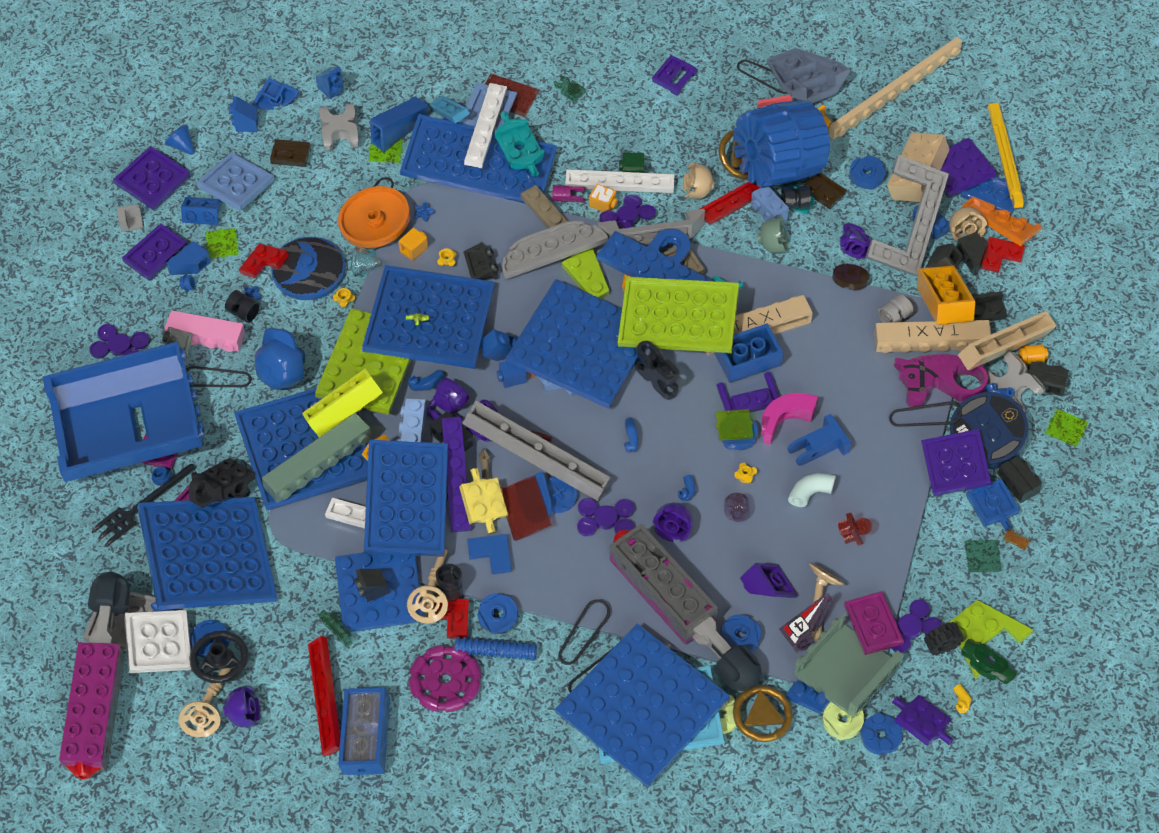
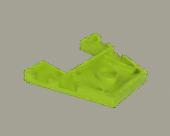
(984, 623)

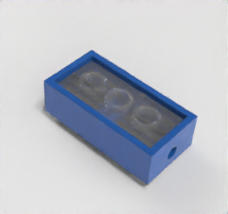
(364, 731)

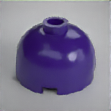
(673, 522)
(242, 707)

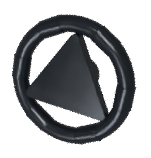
(219, 657)

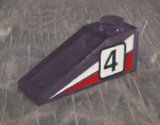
(804, 627)

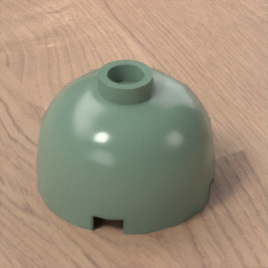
(772, 234)

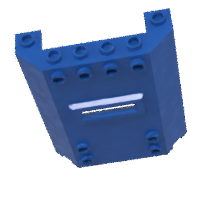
(97, 418)

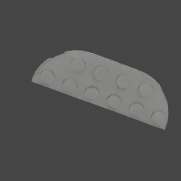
(551, 246)

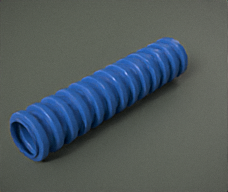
(496, 648)

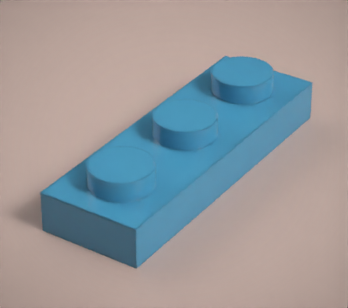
(449, 109)

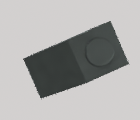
(973, 250)

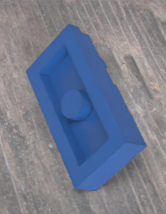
(807, 697)

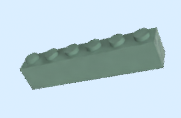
(316, 458)

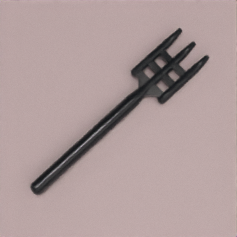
(128, 515)

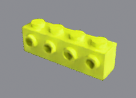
(342, 403)

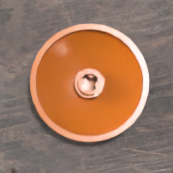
(374, 217)

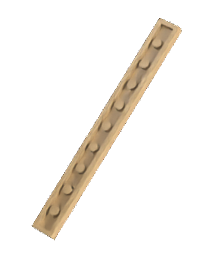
(892, 90)

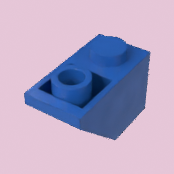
(330, 82)
(244, 115)
(189, 260)
(497, 345)

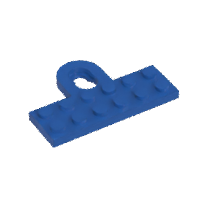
(647, 262)

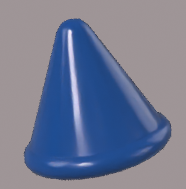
(181, 140)

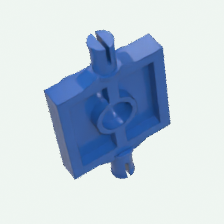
(993, 504)

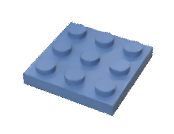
(235, 181)

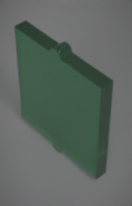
(983, 556)

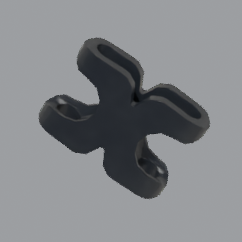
(657, 370)

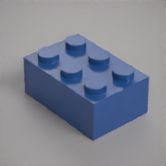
(751, 353)

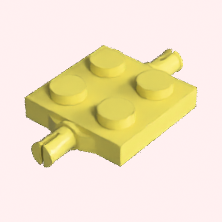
(483, 500)

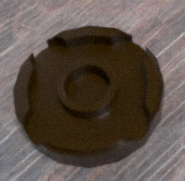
(850, 276)

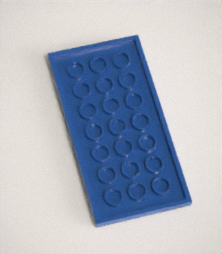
(439, 153)

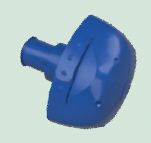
(279, 360)

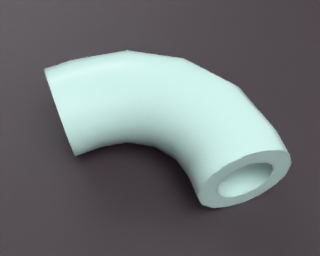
(808, 486)

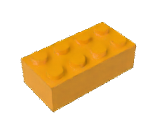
(945, 295)

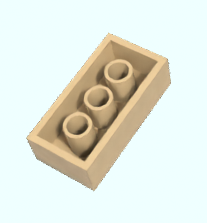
(925, 149)

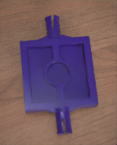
(923, 720)

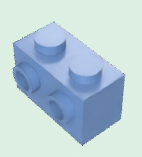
(768, 204)

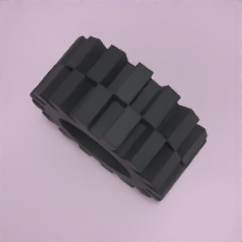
(943, 638)

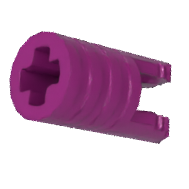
(563, 192)

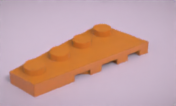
(1001, 221)

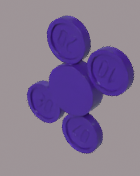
(629, 213)
(117, 343)
(604, 516)
(911, 624)

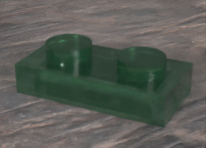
(330, 622)

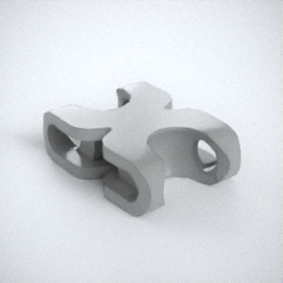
(339, 127)
(1016, 378)

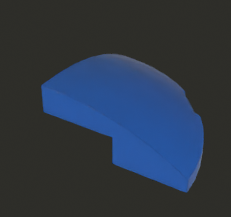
(274, 95)

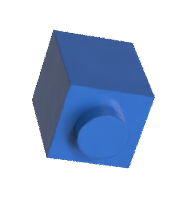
(510, 374)

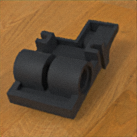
(219, 481)

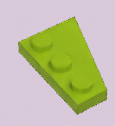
(587, 273)

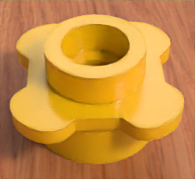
(446, 253)
(343, 292)
(745, 478)

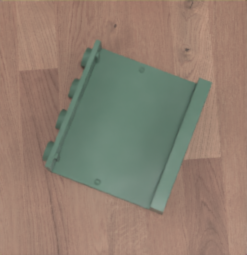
(843, 670)

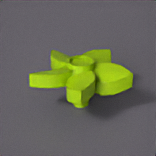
(416, 317)

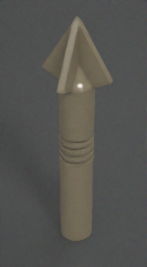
(484, 459)

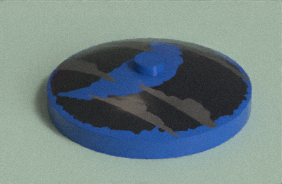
(311, 270)

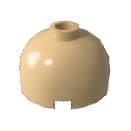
(698, 178)
(967, 220)

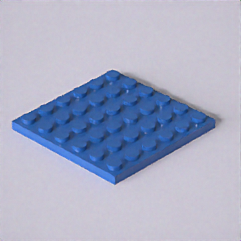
(455, 312)
(575, 344)
(278, 432)
(206, 553)
(642, 704)

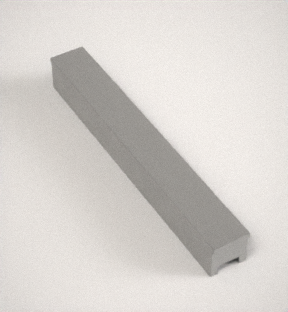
(536, 450)

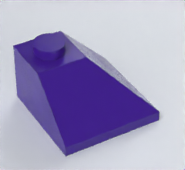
(767, 581)

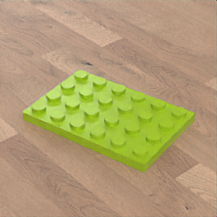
(679, 314)
(349, 360)

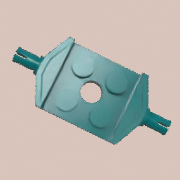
(514, 133)

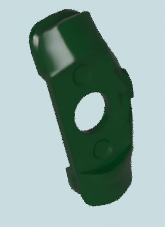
(1000, 669)

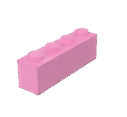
(208, 330)

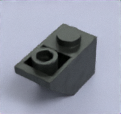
(945, 256)
(371, 583)

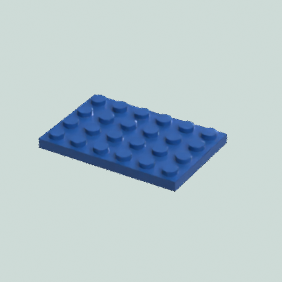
(405, 498)

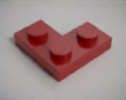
(1000, 249)
(263, 256)
(456, 617)

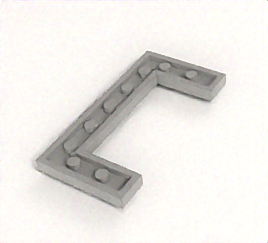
(912, 258)

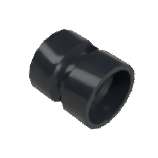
(796, 197)
(242, 306)
(449, 581)

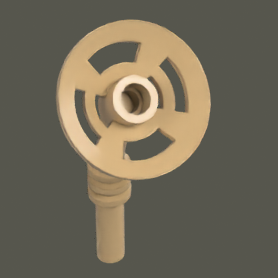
(824, 577)
(428, 598)
(201, 712)

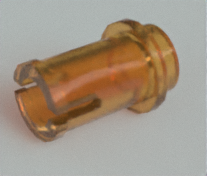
(1016, 539)

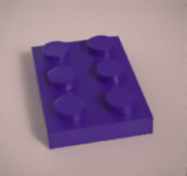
(154, 251)

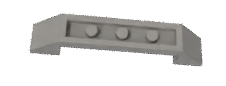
(645, 234)

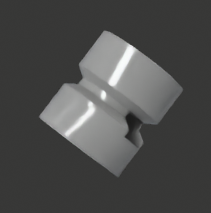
(896, 310)

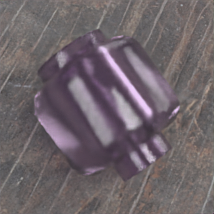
(737, 507)

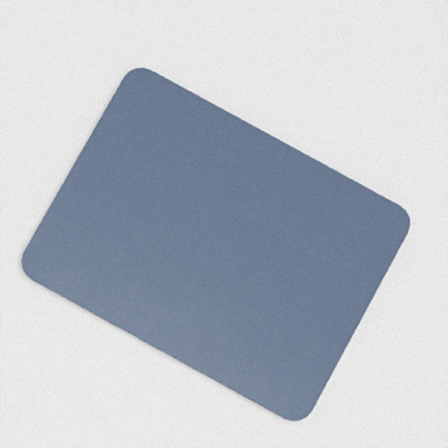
(562, 570)

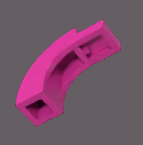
(786, 407)

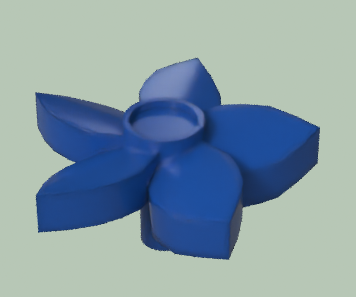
(423, 211)
(253, 292)

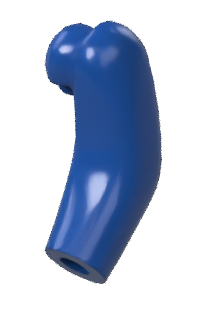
(425, 383)
(632, 433)

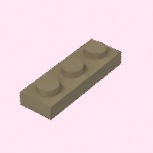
(542, 207)

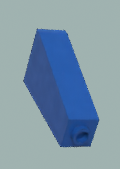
(396, 122)

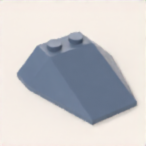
(807, 74)

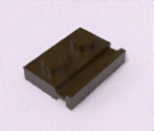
(290, 153)
(825, 190)

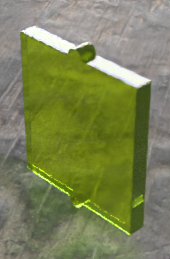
(391, 155)
(222, 243)
(734, 424)
(1066, 427)

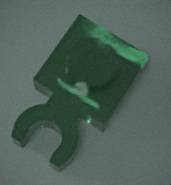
(571, 90)

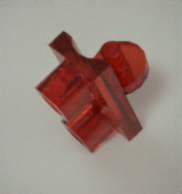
(852, 529)

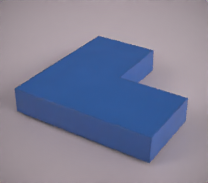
(493, 547)

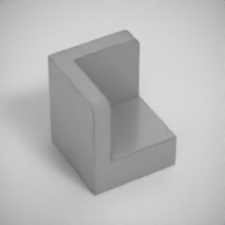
(129, 218)

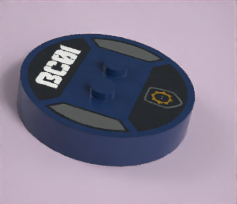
(1000, 424)

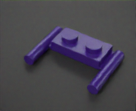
(752, 400)

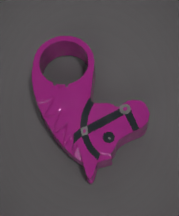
(937, 371)

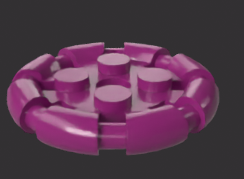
(438, 668)

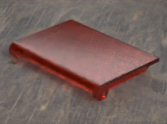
(525, 93)
(525, 508)

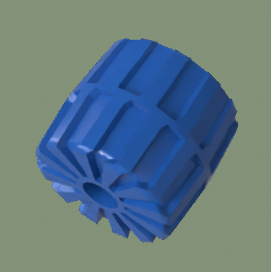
(781, 142)

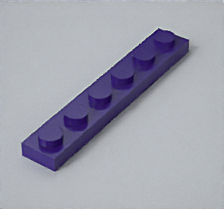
(455, 473)

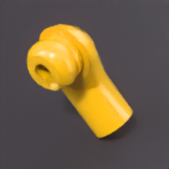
(964, 699)

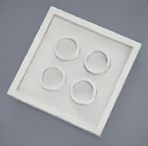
(157, 641)

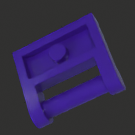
(670, 70)

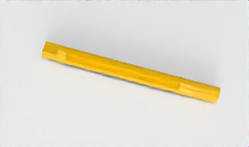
(1006, 155)

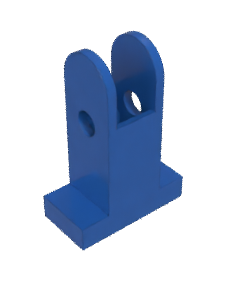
(821, 442)

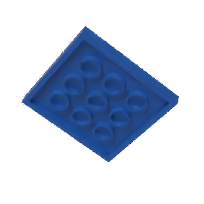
(386, 611)

